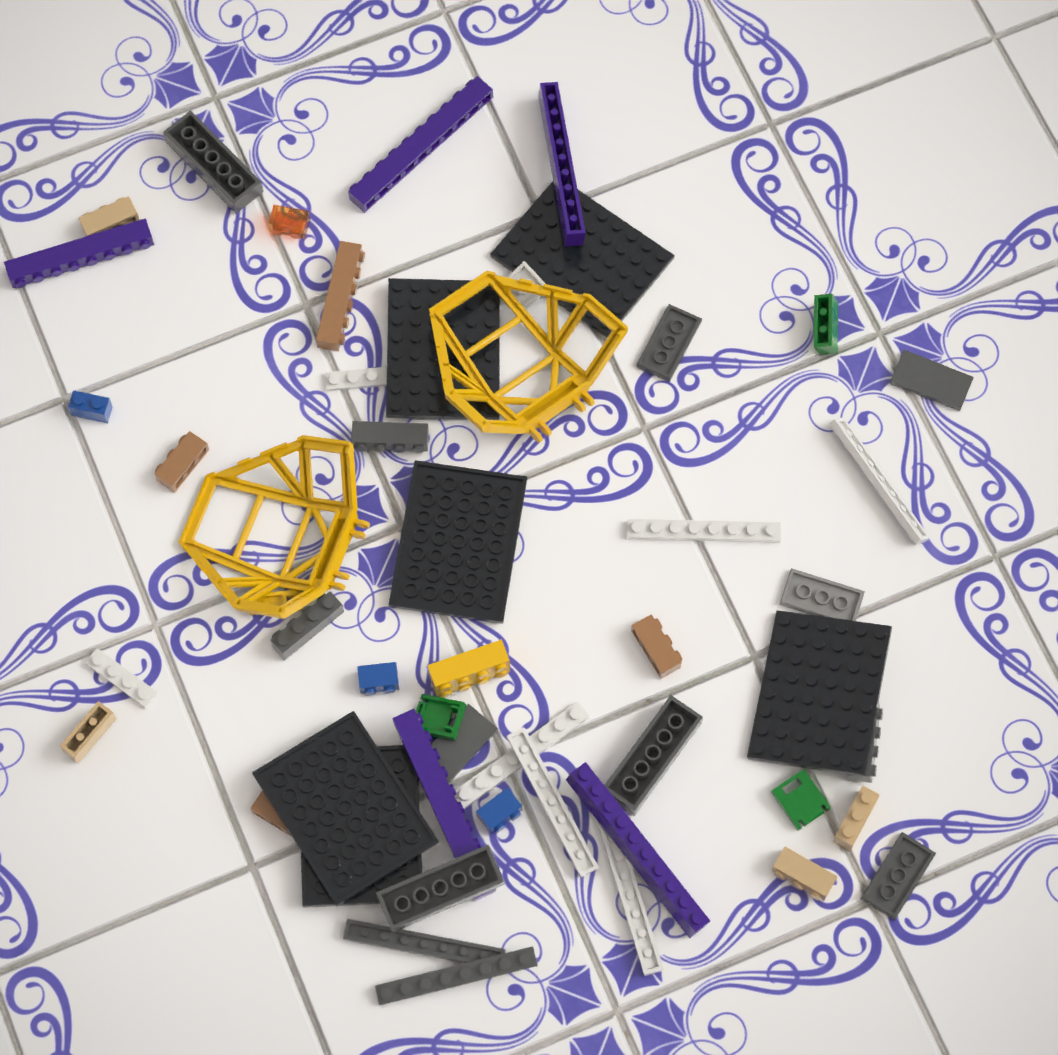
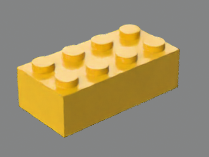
(469, 669)

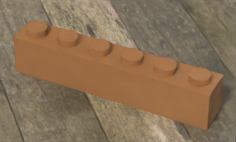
(339, 296)

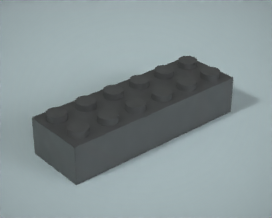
(213, 162)
(653, 754)
(440, 888)

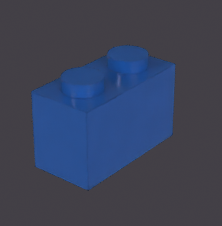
(90, 406)
(378, 678)
(499, 811)

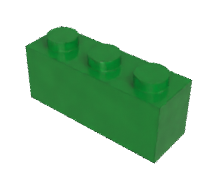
(826, 324)

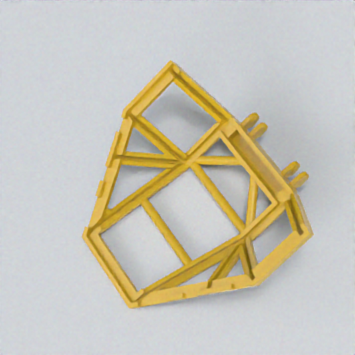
(559, 396)
(335, 542)

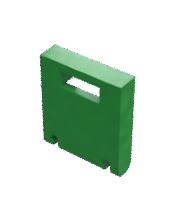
(438, 714)
(803, 802)

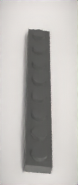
(417, 942)
(456, 975)

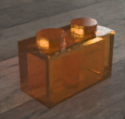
(289, 221)

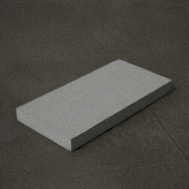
(821, 596)

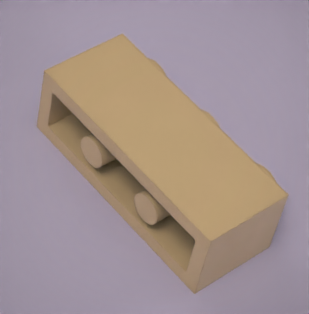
(109, 216)
(88, 732)
(856, 818)
(804, 874)

